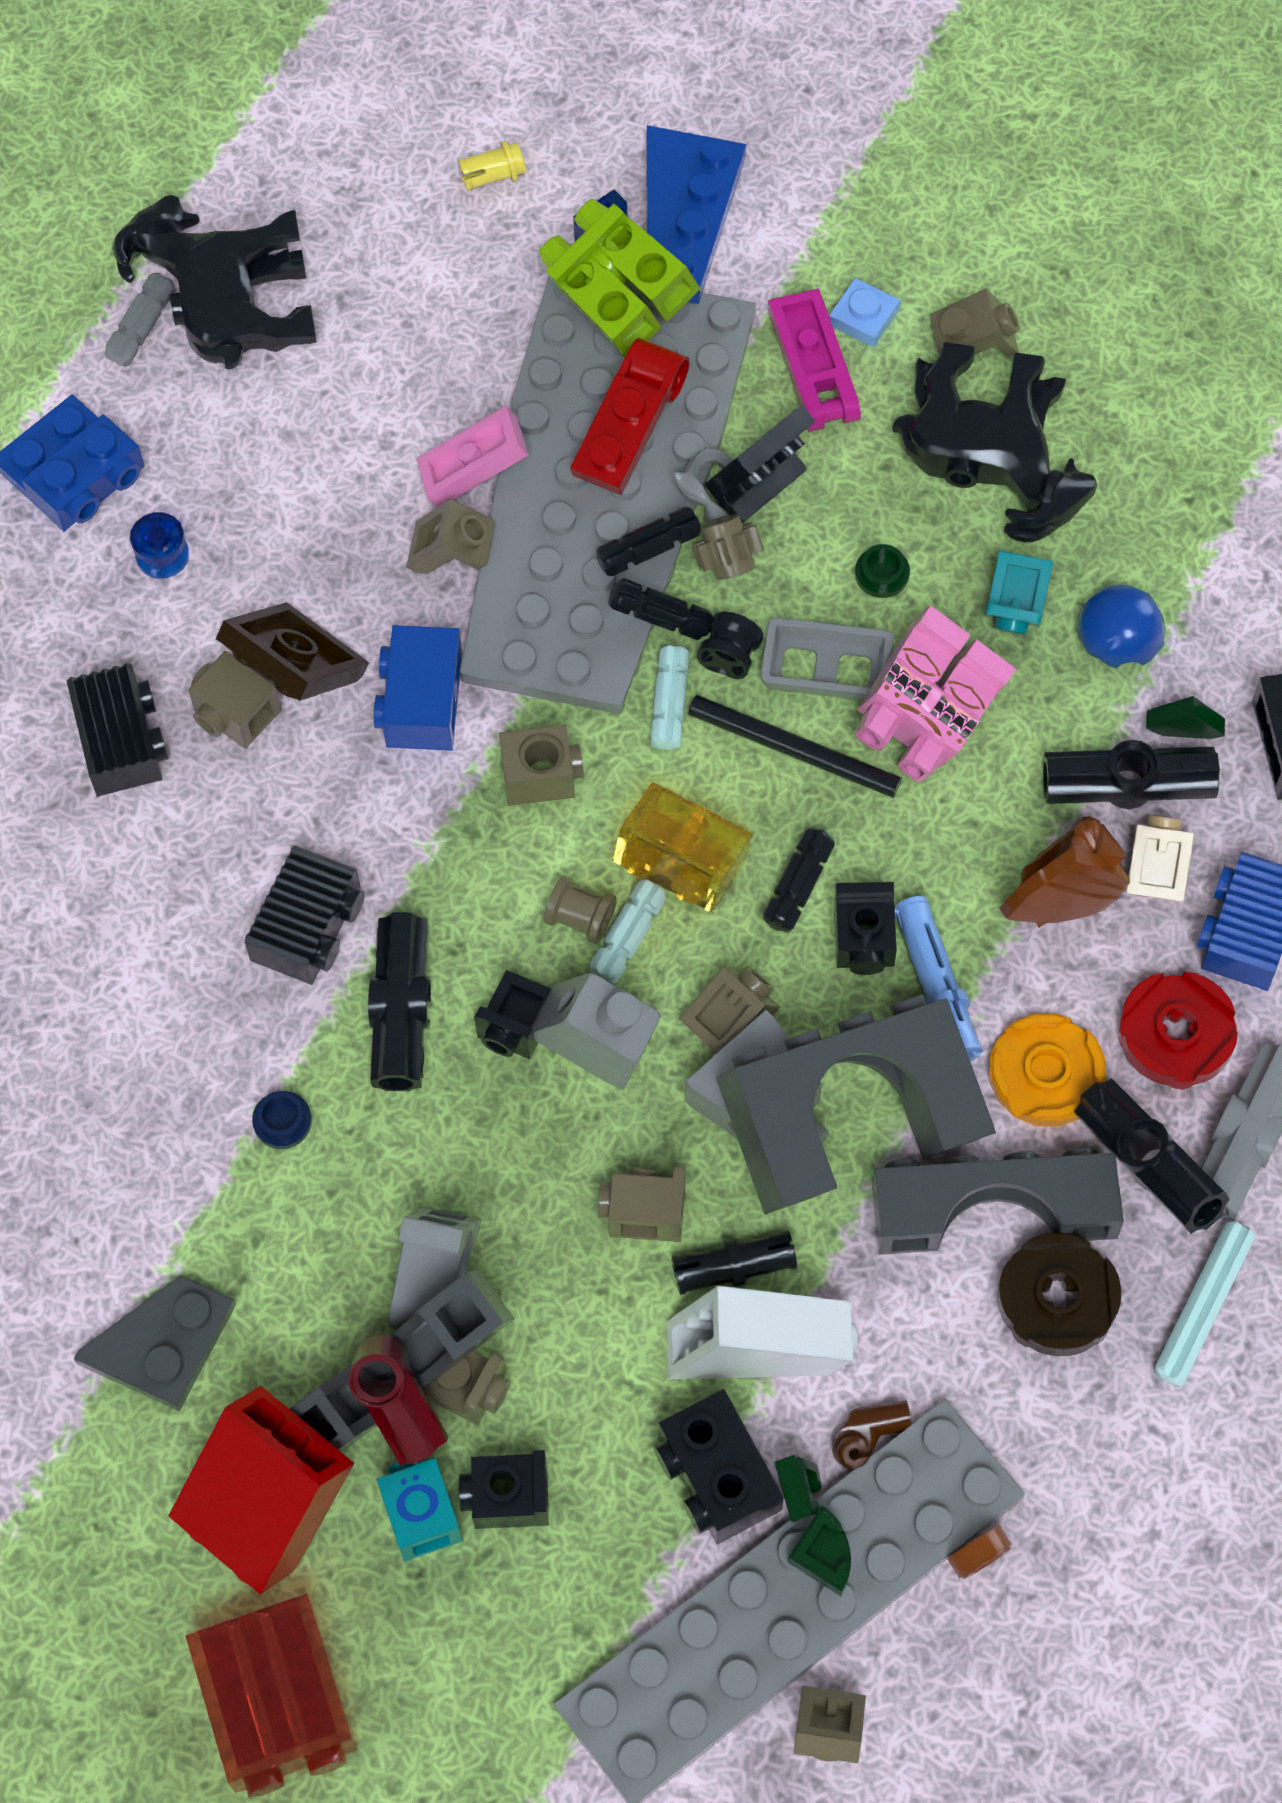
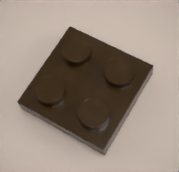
(291, 651)

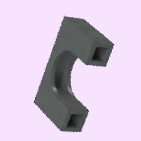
(775, 1095)

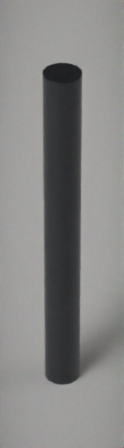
(795, 746)

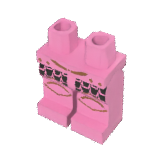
(919, 712)

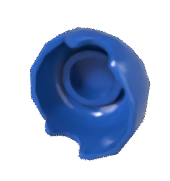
(1121, 626)

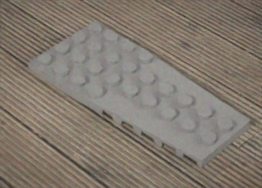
(542, 598)

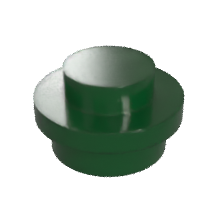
(882, 571)

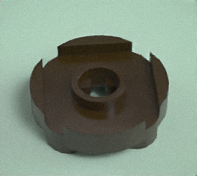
(1083, 1271)

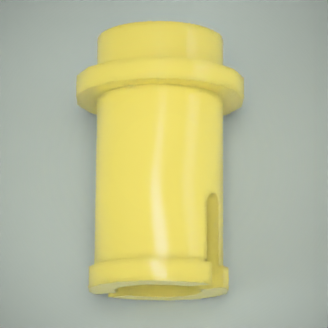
(493, 166)

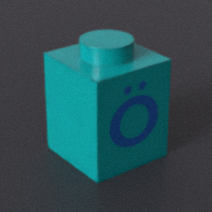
(419, 1508)

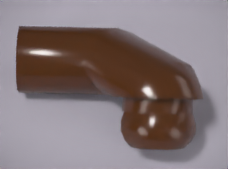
(863, 1429)

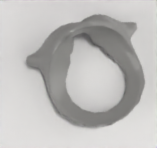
(692, 488)

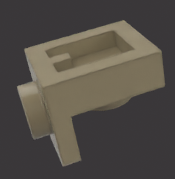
(450, 534)
(728, 1006)
(471, 1387)
(830, 1725)

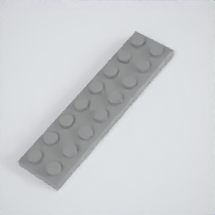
(770, 1622)

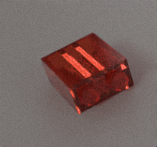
(271, 1696)

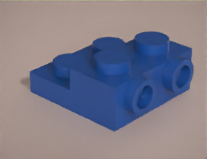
(71, 462)

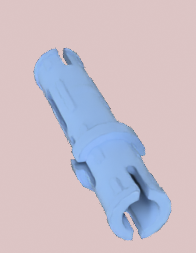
(934, 966)

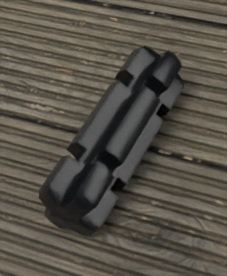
(648, 541)
(660, 609)
(798, 880)

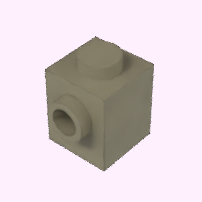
(233, 700)

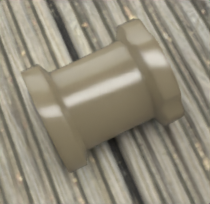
(579, 909)

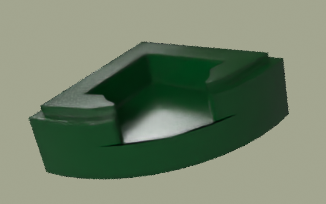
(1186, 719)
(798, 1482)
(824, 1552)

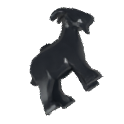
(218, 278)
(993, 442)

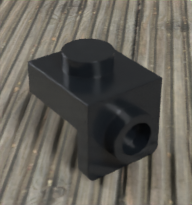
(509, 1016)

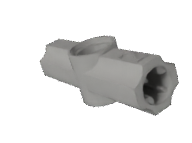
(1248, 1130)

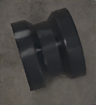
(730, 645)

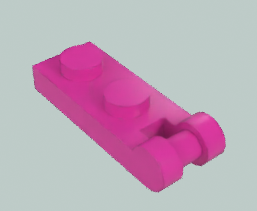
(813, 357)

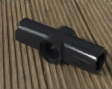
(1164, 775)
(399, 1002)
(1170, 1174)

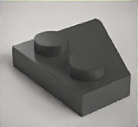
(161, 1342)

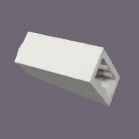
(759, 1336)

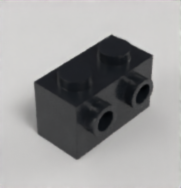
(719, 1468)

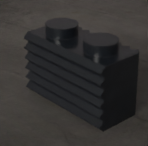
(115, 729)
(304, 915)

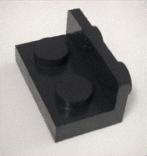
(762, 468)

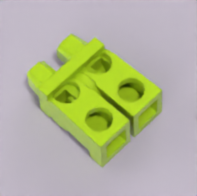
(603, 260)

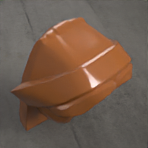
(1070, 877)

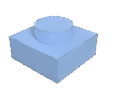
(864, 312)

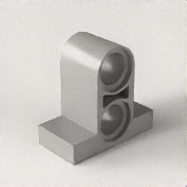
(431, 1258)

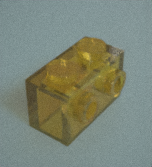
(682, 847)

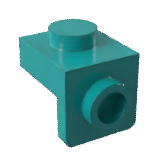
(1018, 592)

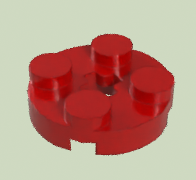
(1178, 1061)

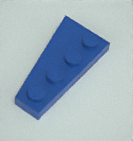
(690, 194)

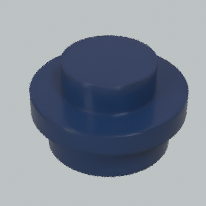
(282, 1120)

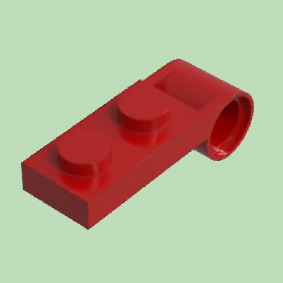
(629, 414)

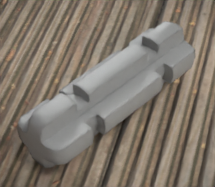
(139, 319)

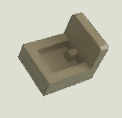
(977, 322)

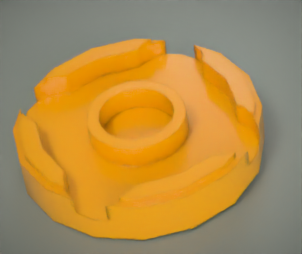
(1039, 1088)

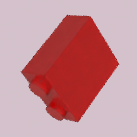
(260, 1489)

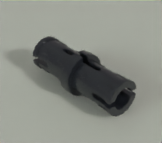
(734, 1262)

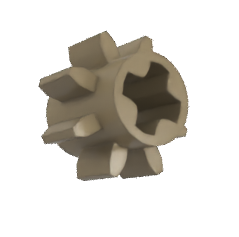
(727, 547)

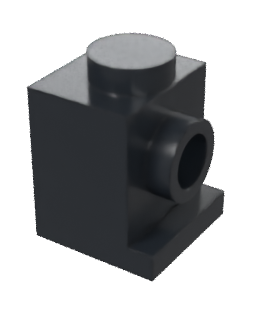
(865, 904)
(522, 1507)

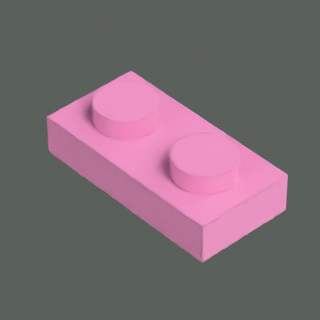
(472, 456)

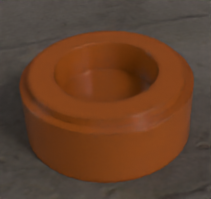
(980, 1552)

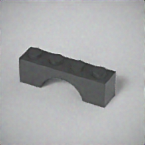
(1068, 1192)
(435, 1341)

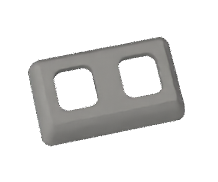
(829, 645)

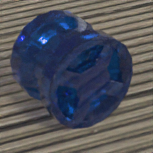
(154, 533)

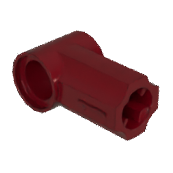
(396, 1403)

